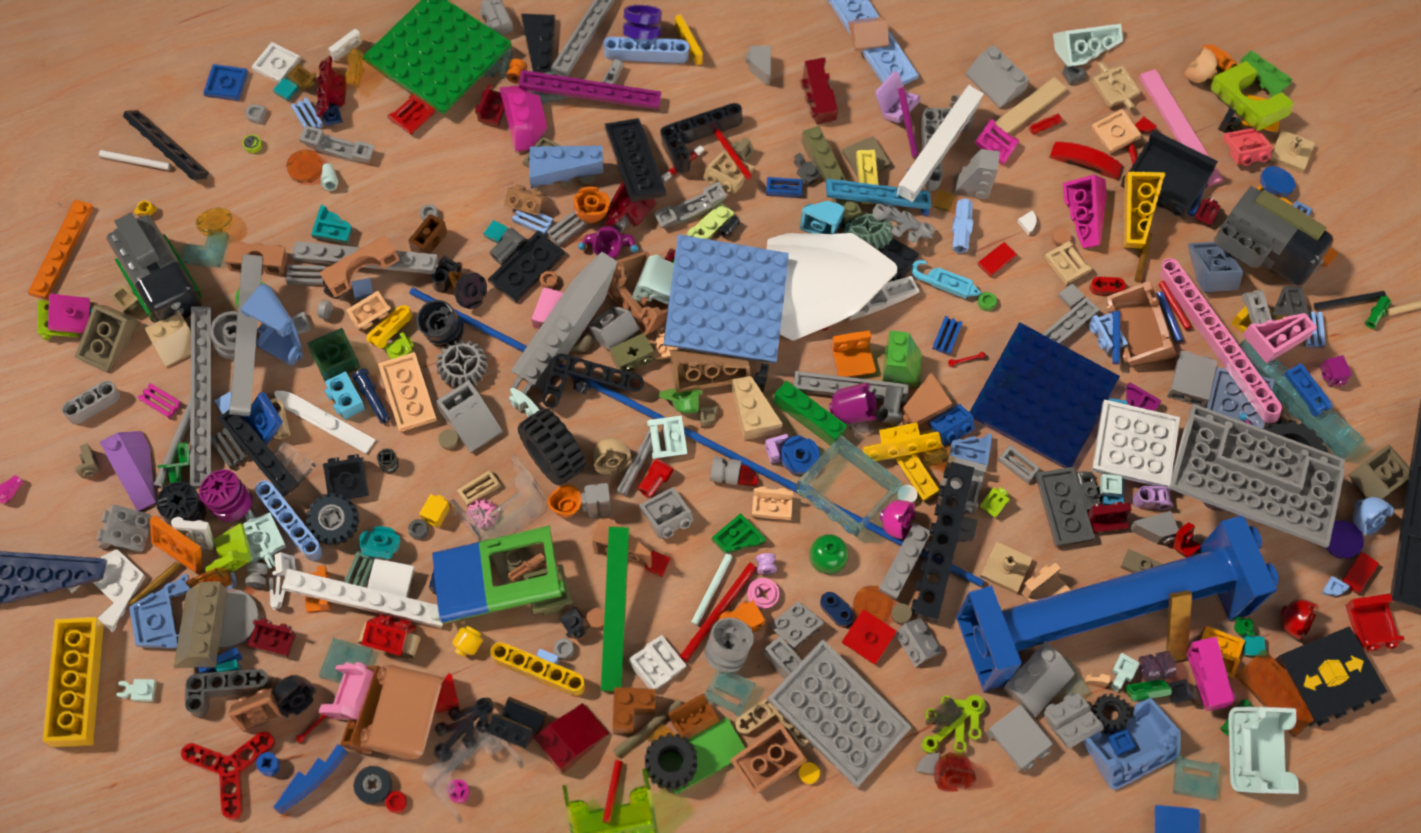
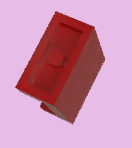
(1373, 622)

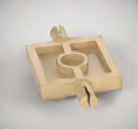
(1116, 86)

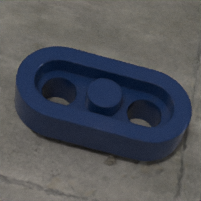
(836, 609)

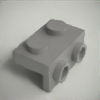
(917, 641)

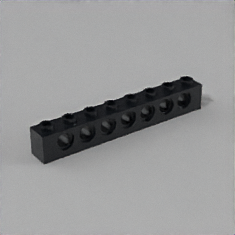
(963, 475)

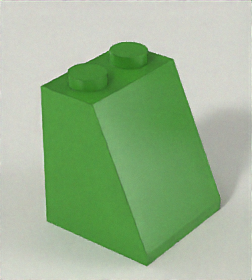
(902, 360)

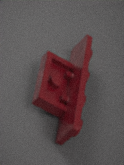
(330, 87)
(633, 211)

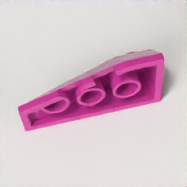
(1087, 204)

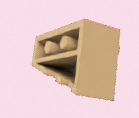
(754, 410)

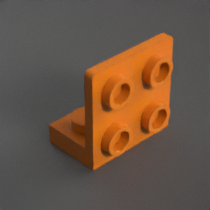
(853, 354)

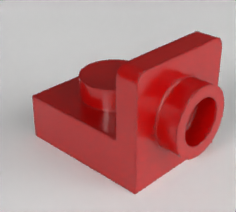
(1184, 540)

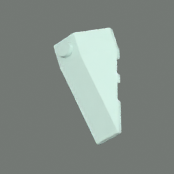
(1081, 45)

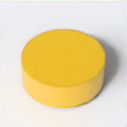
(809, 773)

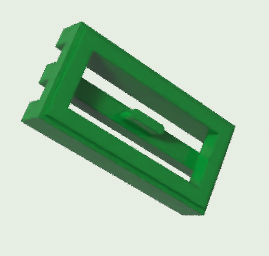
(1148, 690)

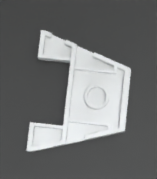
(119, 584)

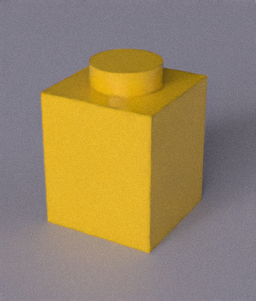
(435, 510)

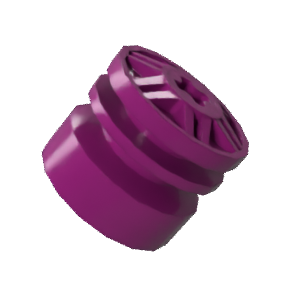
(225, 495)

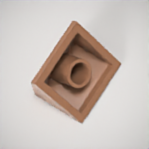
(869, 33)

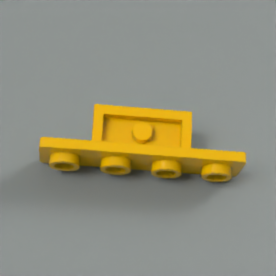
(902, 441)

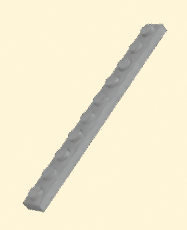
(200, 396)

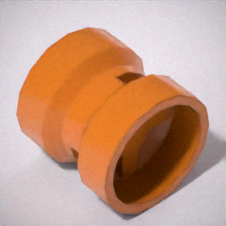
(514, 72)

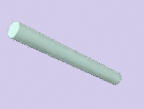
(712, 589)

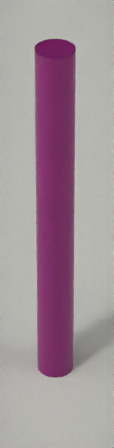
(908, 123)

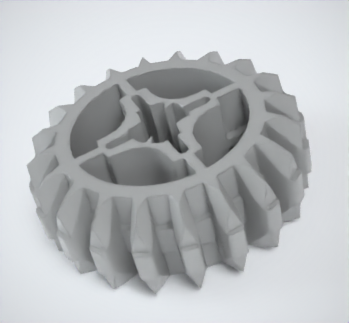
(475, 358)

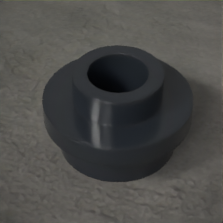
(581, 386)

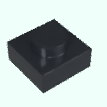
(1180, 691)

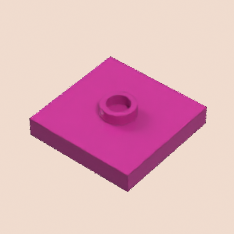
(68, 313)

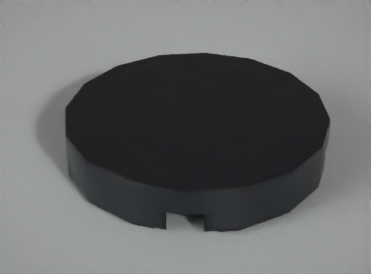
(470, 290)

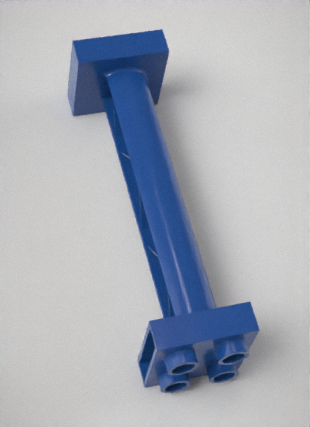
(1226, 566)

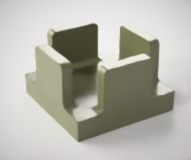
(553, 605)

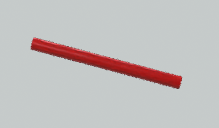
(719, 609)

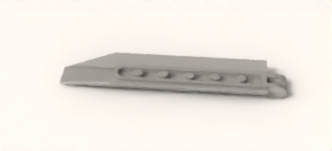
(565, 323)

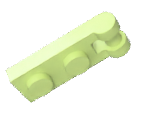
(711, 222)

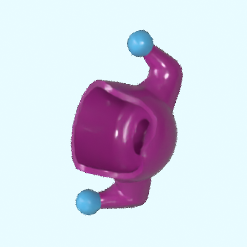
(608, 241)

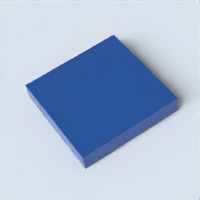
(225, 82)
(263, 418)

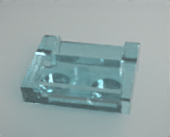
(732, 685)
(1196, 785)

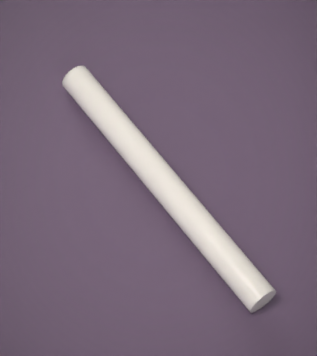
(135, 160)

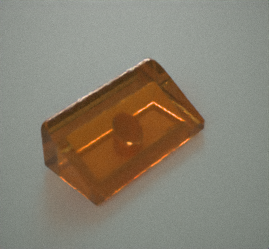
(213, 575)

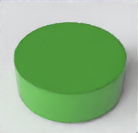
(987, 301)

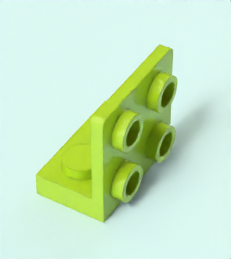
(231, 550)

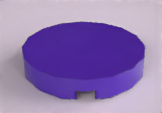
(1345, 540)

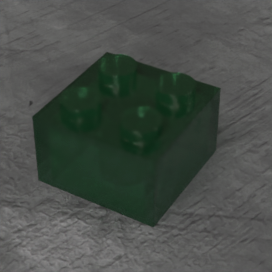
(333, 354)

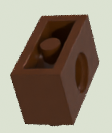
(428, 235)

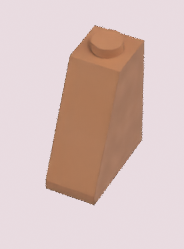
(926, 403)

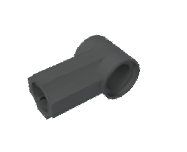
(510, 242)
(890, 411)

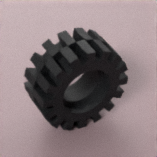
(1118, 705)

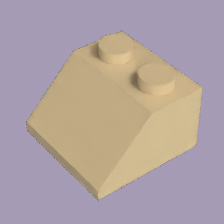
(171, 339)

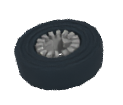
(371, 774)

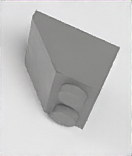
(613, 327)

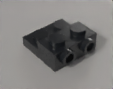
(901, 256)
(346, 476)

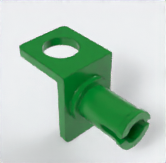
(175, 468)

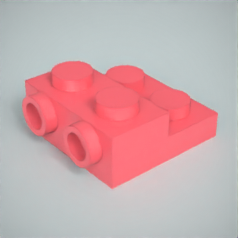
(1248, 146)

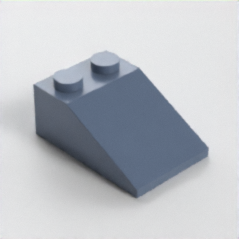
(1214, 267)

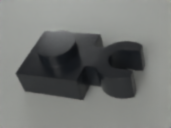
(761, 377)

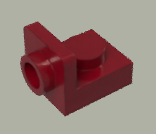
(1207, 211)

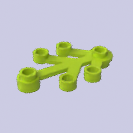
(958, 725)

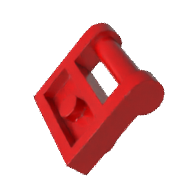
(414, 117)

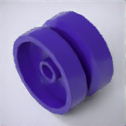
(642, 22)

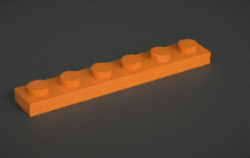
(60, 249)

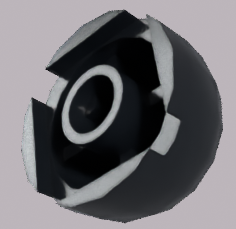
(293, 695)

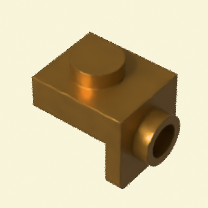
(301, 77)

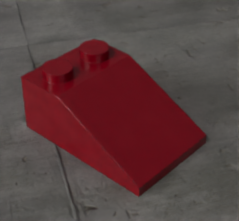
(570, 737)

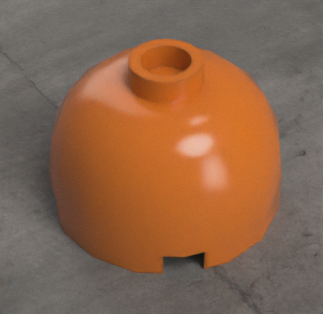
(591, 204)

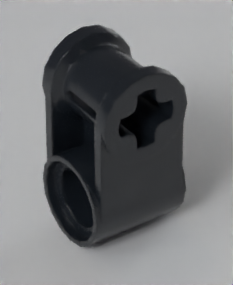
(441, 273)

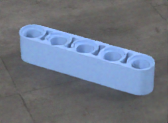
(646, 50)
(285, 512)

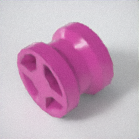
(460, 786)

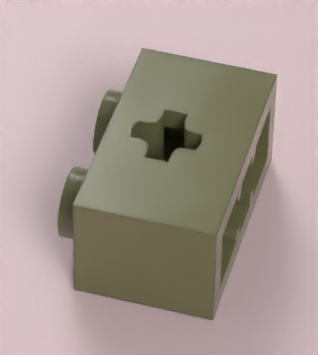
(632, 353)

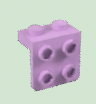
(889, 100)

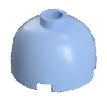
(1370, 514)

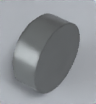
(418, 529)

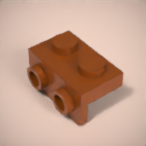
(693, 717)

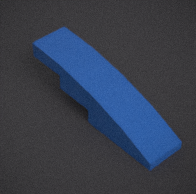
(303, 784)

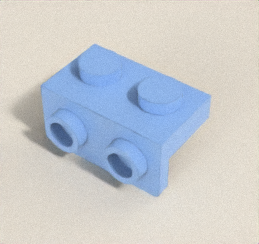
(1103, 329)

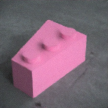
(1279, 336)

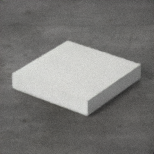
(276, 62)

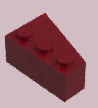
(818, 91)

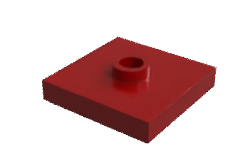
(869, 637)

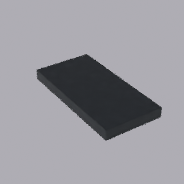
(526, 266)

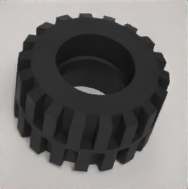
(671, 744)

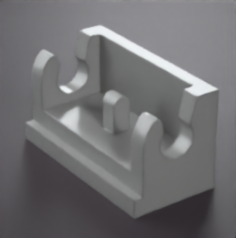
(781, 657)

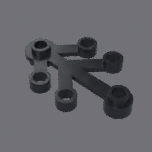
(481, 709)

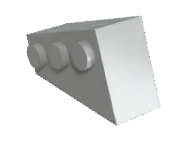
(977, 177)

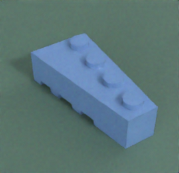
(563, 163)

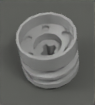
(728, 645)

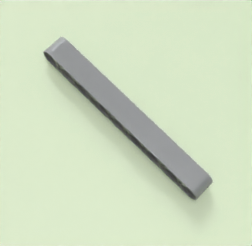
(245, 339)

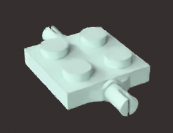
(263, 537)

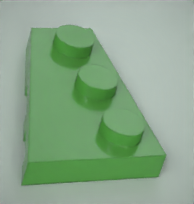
(1269, 76)

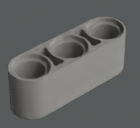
(84, 409)

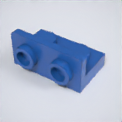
(953, 424)

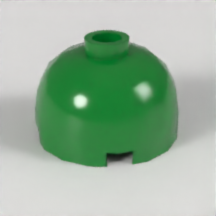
(828, 554)

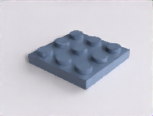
(1230, 400)

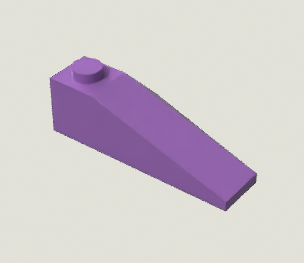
(131, 460)

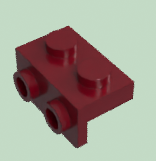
(491, 107)
(1109, 517)
(272, 638)

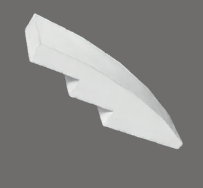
(889, 295)

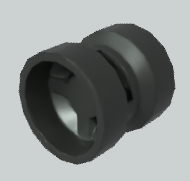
(387, 461)

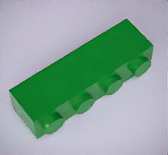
(809, 413)

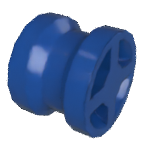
(271, 768)

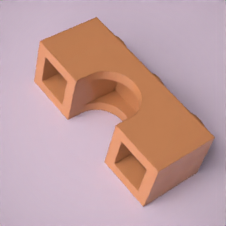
(273, 257)

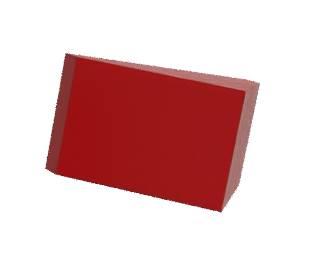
(447, 696)

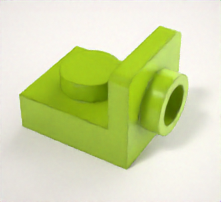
(399, 347)
(995, 501)

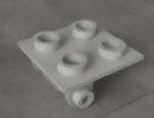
(796, 625)

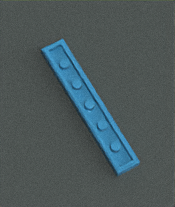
(874, 194)

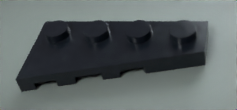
(540, 39)

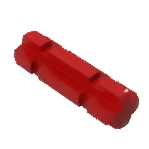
(1045, 123)

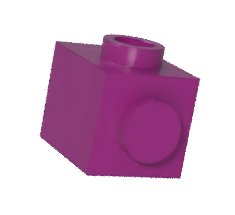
(1335, 371)

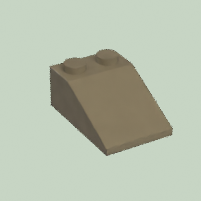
(105, 337)
(1380, 473)

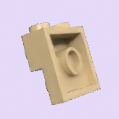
(726, 172)

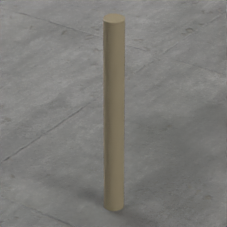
(645, 729)

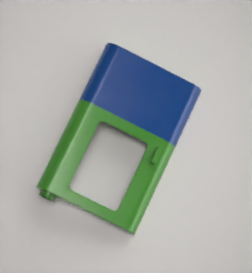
(466, 580)

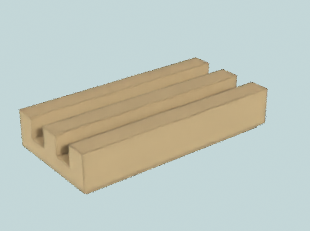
(465, 497)

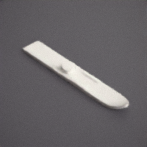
(325, 421)

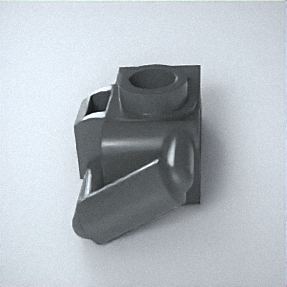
(1089, 490)

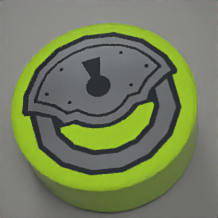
(252, 143)

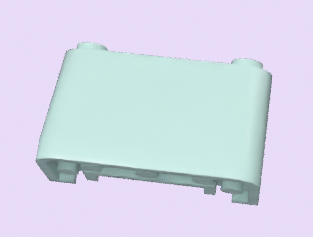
(655, 280)
(1259, 750)

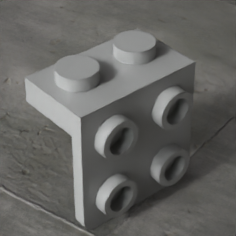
(124, 528)

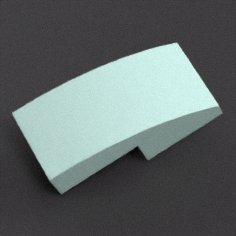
(522, 402)

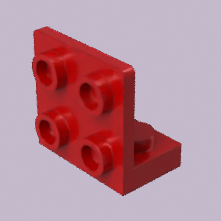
(387, 634)

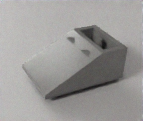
(469, 416)

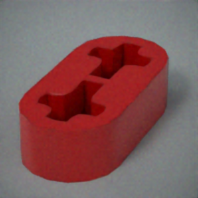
(1107, 285)

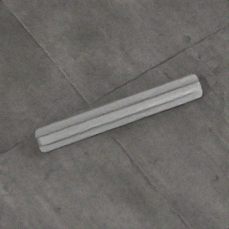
(636, 465)

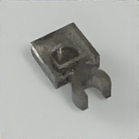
(946, 714)

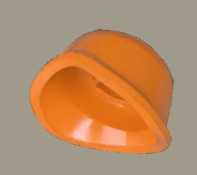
(565, 500)

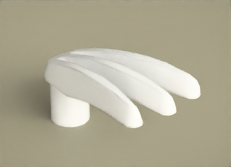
(276, 600)

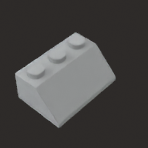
(997, 77)
(1039, 679)

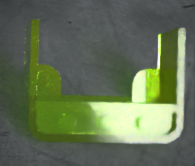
(626, 818)

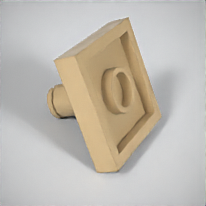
(1292, 151)
(1006, 567)

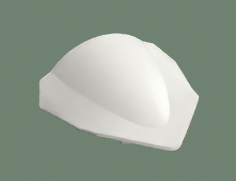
(827, 279)

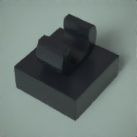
(1229, 121)

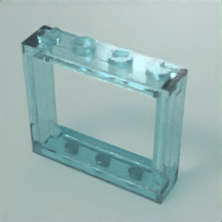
(862, 462)

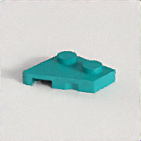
(331, 227)

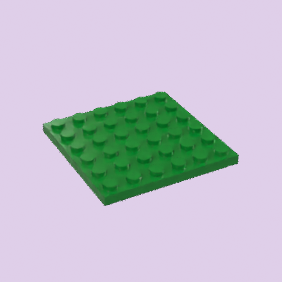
(437, 52)

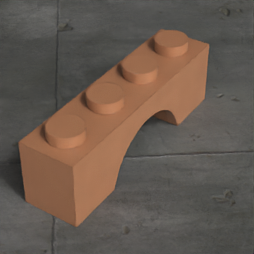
(376, 253)

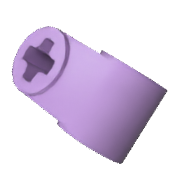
(1157, 498)

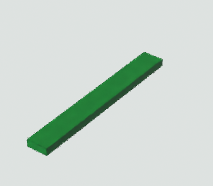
(615, 608)

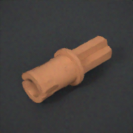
(527, 567)

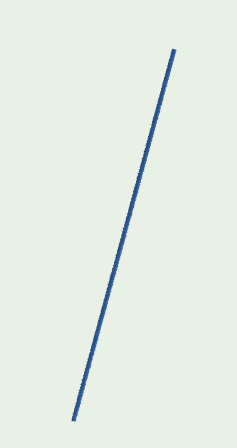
(695, 436)

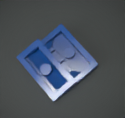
(1176, 819)

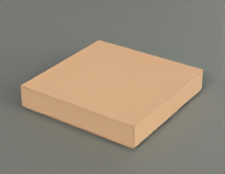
(1116, 131)

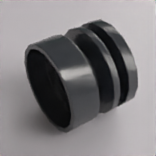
(440, 323)
(190, 506)

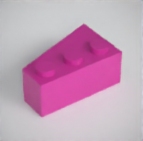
(1210, 674)

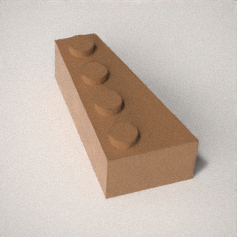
(703, 370)

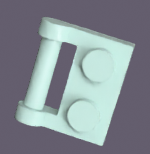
(673, 436)

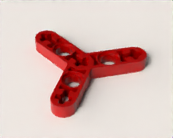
(232, 776)

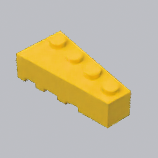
(1139, 205)

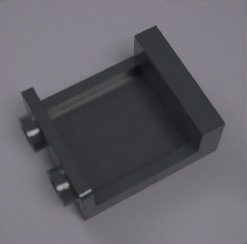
(517, 723)

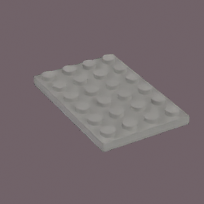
(839, 713)

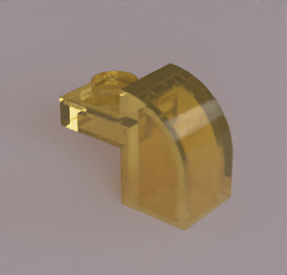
(933, 456)

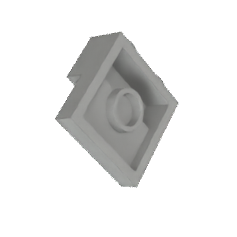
(667, 513)
(1072, 720)

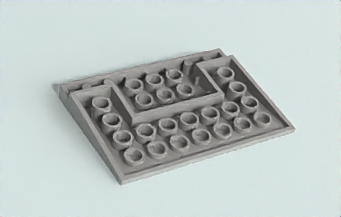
(1258, 475)

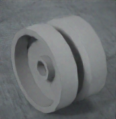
(224, 334)

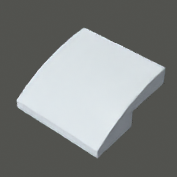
(391, 577)
(657, 663)

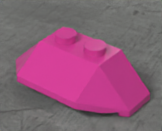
(524, 116)

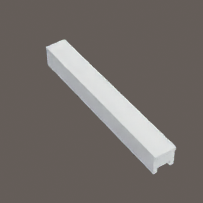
(940, 144)

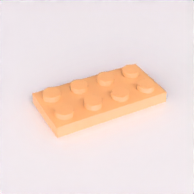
(407, 392)

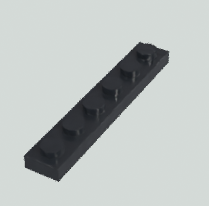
(165, 145)
(259, 453)

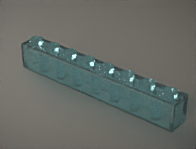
(1329, 425)

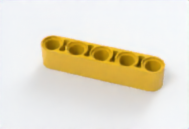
(530, 662)

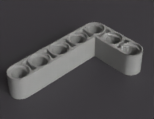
(929, 127)

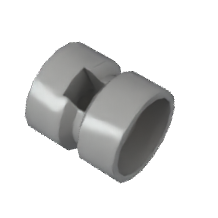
(725, 470)

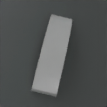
(336, 147)
(691, 208)

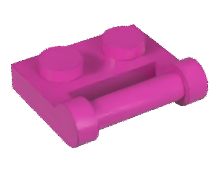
(989, 141)

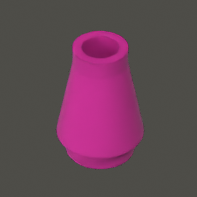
(9, 488)

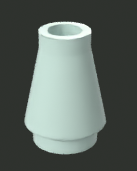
(328, 179)

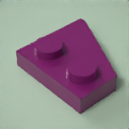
(1139, 398)

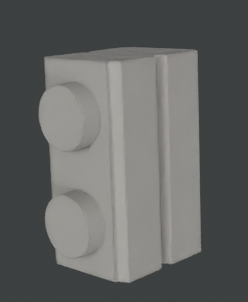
(496, 16)
(596, 500)

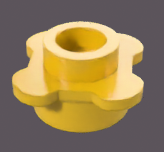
(143, 205)

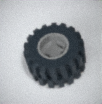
(332, 519)

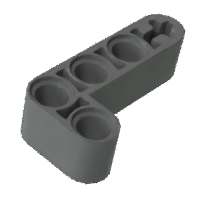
(227, 688)

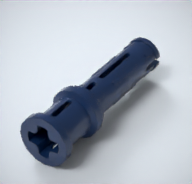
(368, 389)

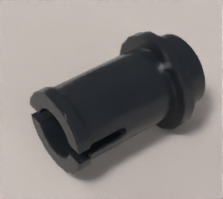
(727, 229)

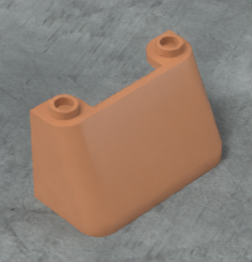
(647, 314)
(1142, 325)
(402, 712)

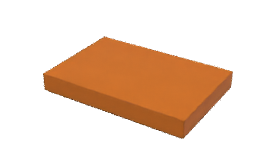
(176, 544)

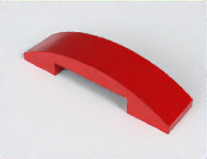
(1087, 156)

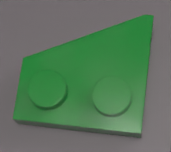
(738, 535)

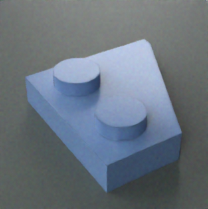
(972, 449)

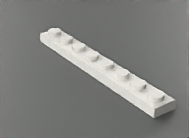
(362, 598)

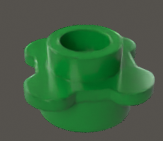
(1244, 626)

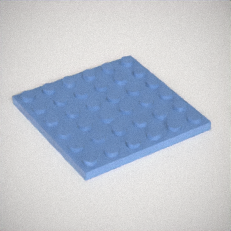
(726, 299)

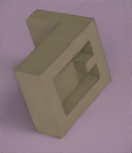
(89, 462)

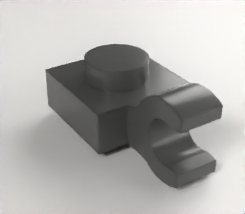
(806, 171)

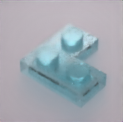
(207, 255)
(341, 653)

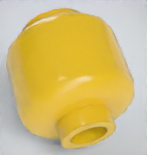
(467, 641)

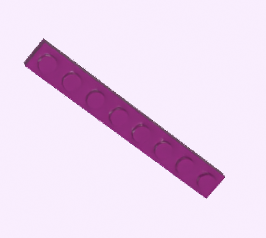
(589, 90)

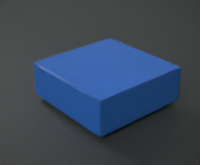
(1121, 742)

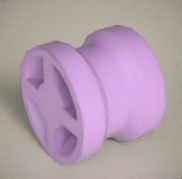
(766, 564)

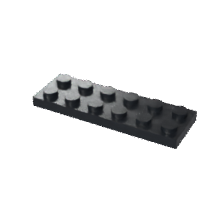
(635, 160)

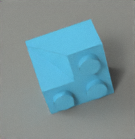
(822, 218)

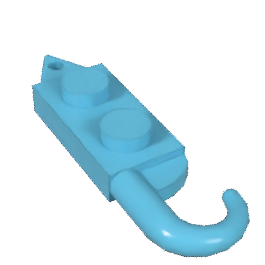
(946, 281)

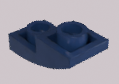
(332, 115)

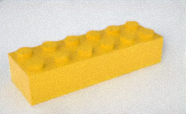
(73, 682)

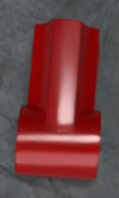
(657, 474)

